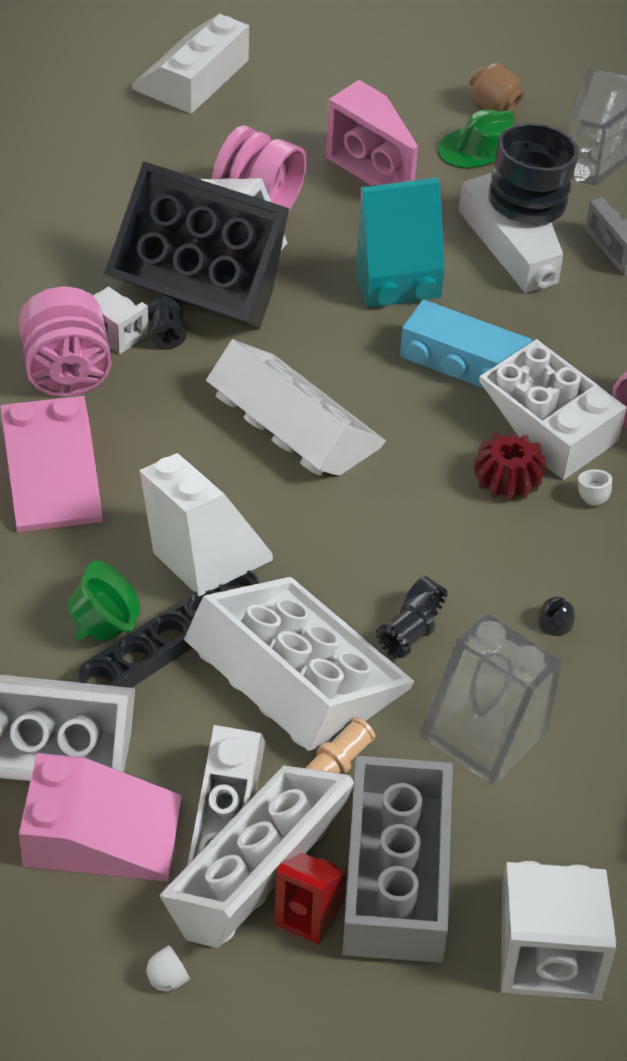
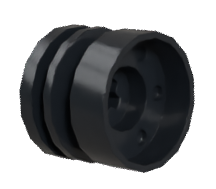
(532, 173)

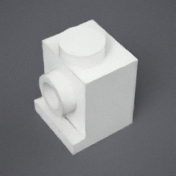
(123, 320)

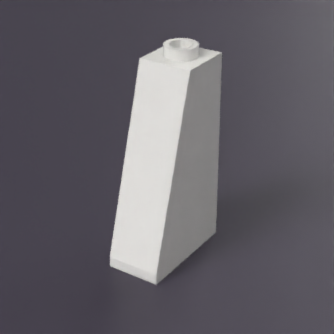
(525, 250)

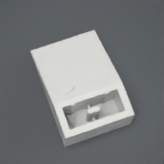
(555, 407)

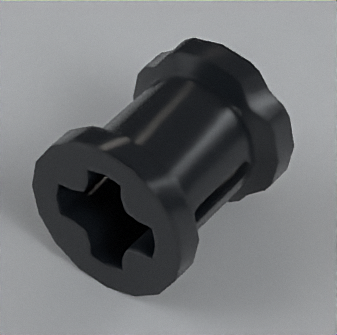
(167, 323)

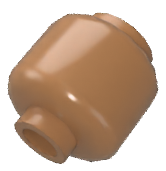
(496, 88)

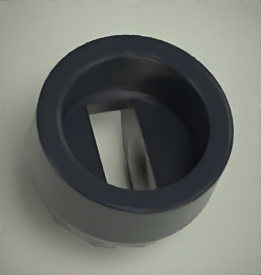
(563, 619)

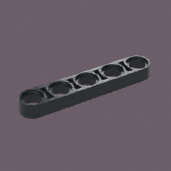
(147, 640)

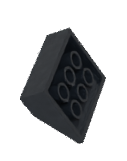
(199, 244)

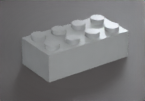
(399, 860)

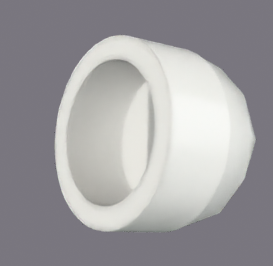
(595, 486)
(166, 970)

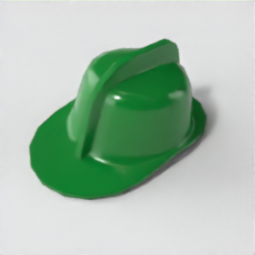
(477, 141)
(103, 603)

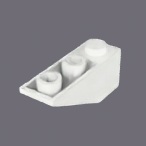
(228, 782)

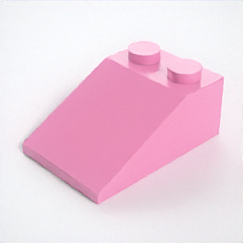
(369, 137)
(51, 463)
(97, 820)

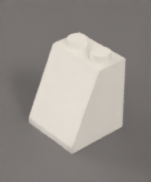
(197, 527)
(556, 931)

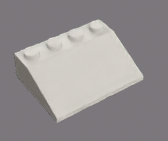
(294, 659)

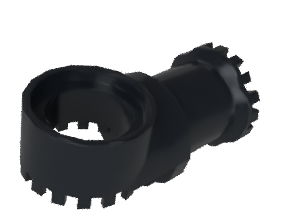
(414, 618)

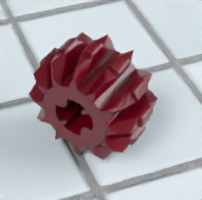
(509, 465)

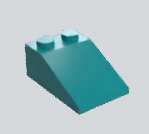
(400, 243)

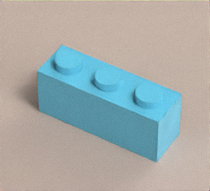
(456, 342)

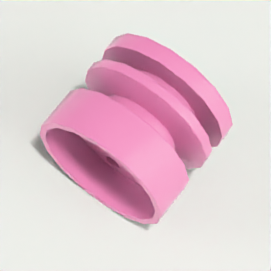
(254, 155)
(64, 341)

